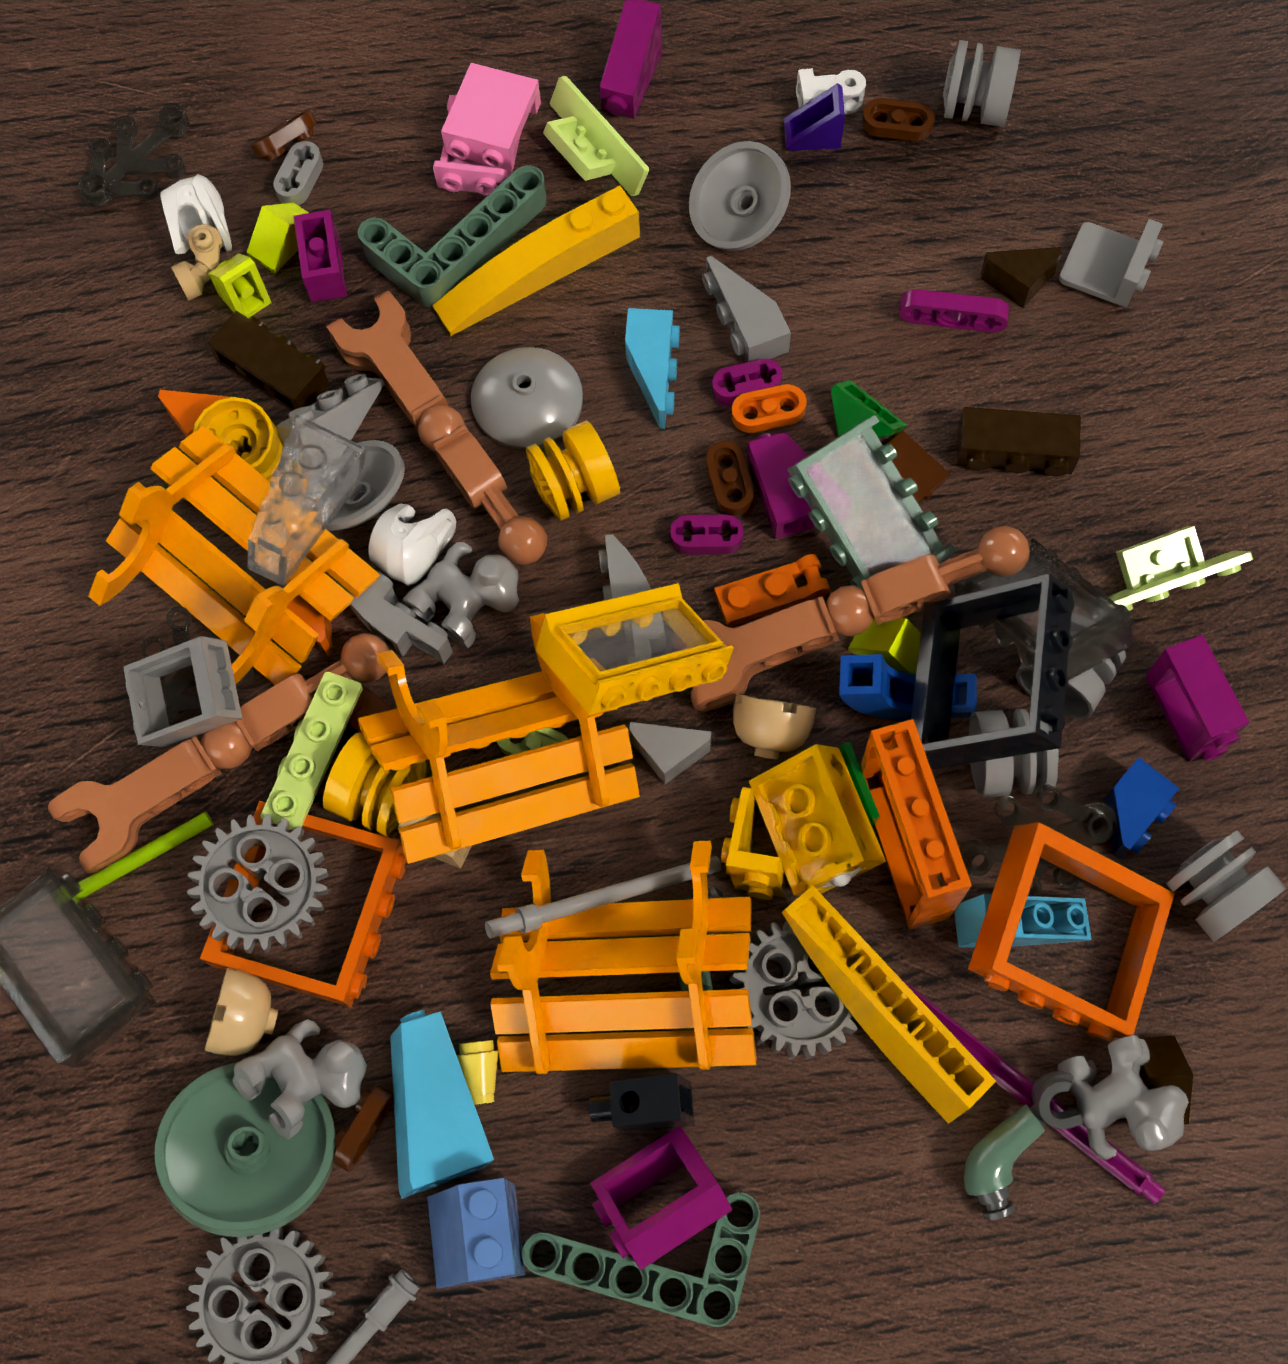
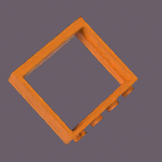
(914, 826)
(1006, 908)
(365, 938)

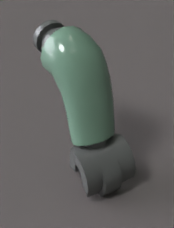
(992, 1158)

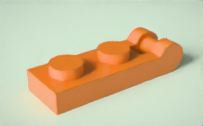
(770, 591)

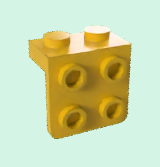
(750, 871)

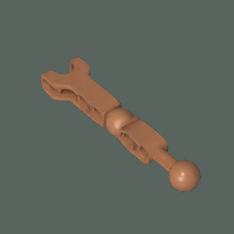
(439, 426)
(852, 610)
(196, 762)

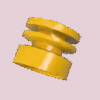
(245, 428)
(576, 469)
(362, 787)

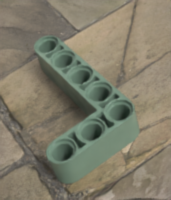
(459, 243)
(653, 1275)

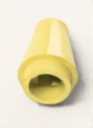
(479, 1068)

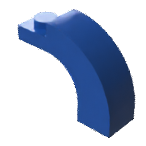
(888, 694)

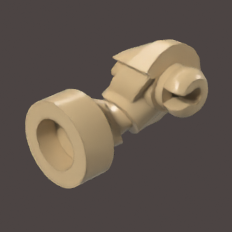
(205, 245)

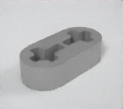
(304, 175)

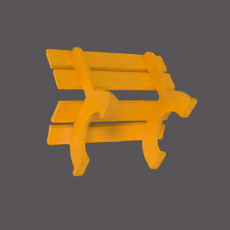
(264, 608)
(474, 721)
(687, 953)

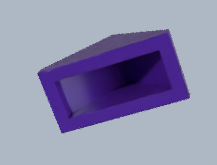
(817, 123)

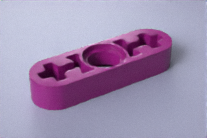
(954, 310)

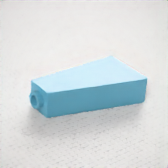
(433, 1108)

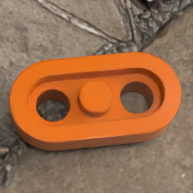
(767, 407)

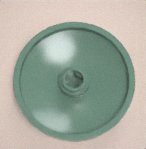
(228, 1163)

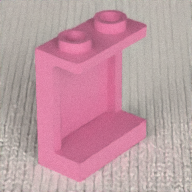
(489, 116)
(466, 174)

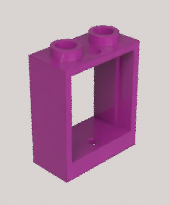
(1197, 699)
(675, 1221)

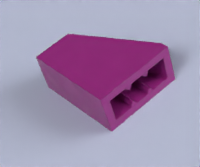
(632, 58)
(769, 460)

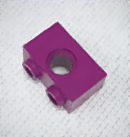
(320, 256)

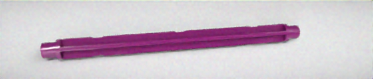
(1021, 1088)

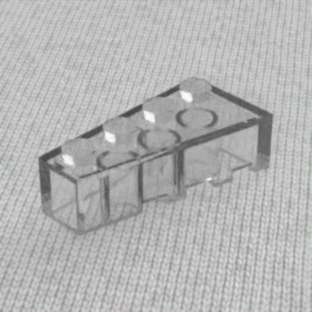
(303, 497)

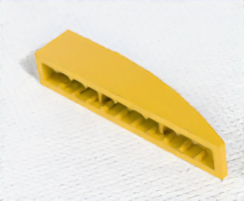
(541, 259)
(888, 1009)

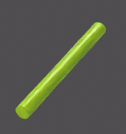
(144, 854)

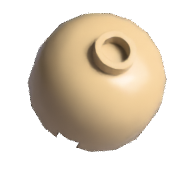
(772, 724)
(240, 1014)

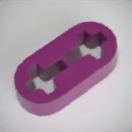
(745, 379)
(706, 534)

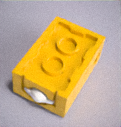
(816, 820)

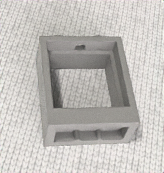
(214, 686)

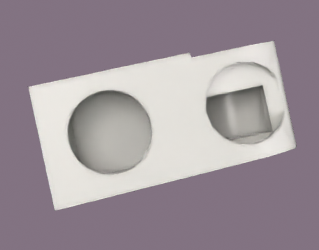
(811, 86)

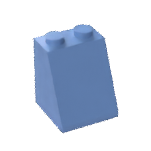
(475, 1233)

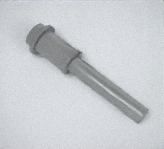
(378, 1315)

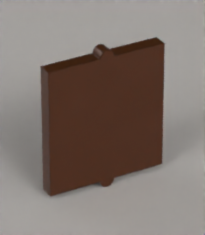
(918, 465)

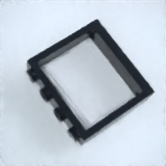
(939, 660)

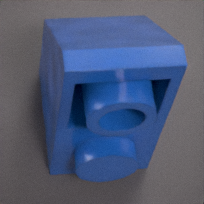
(1138, 801)

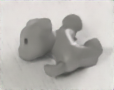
(490, 584)
(333, 1073)
(1152, 1114)

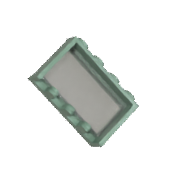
(865, 504)

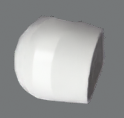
(190, 204)
(409, 549)

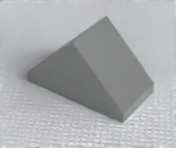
(669, 748)

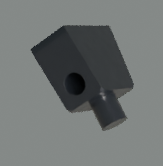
(664, 1103)

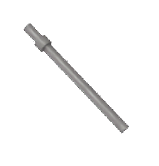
(531, 917)

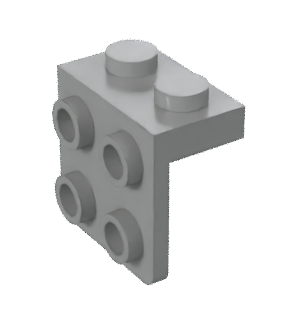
(1111, 262)

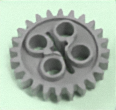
(234, 913)
(806, 1026)
(288, 1266)

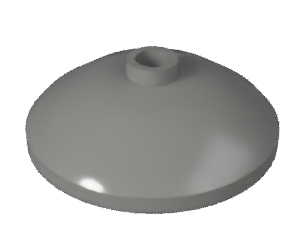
(726, 187)
(530, 414)
(380, 484)

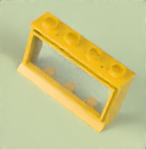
(631, 649)

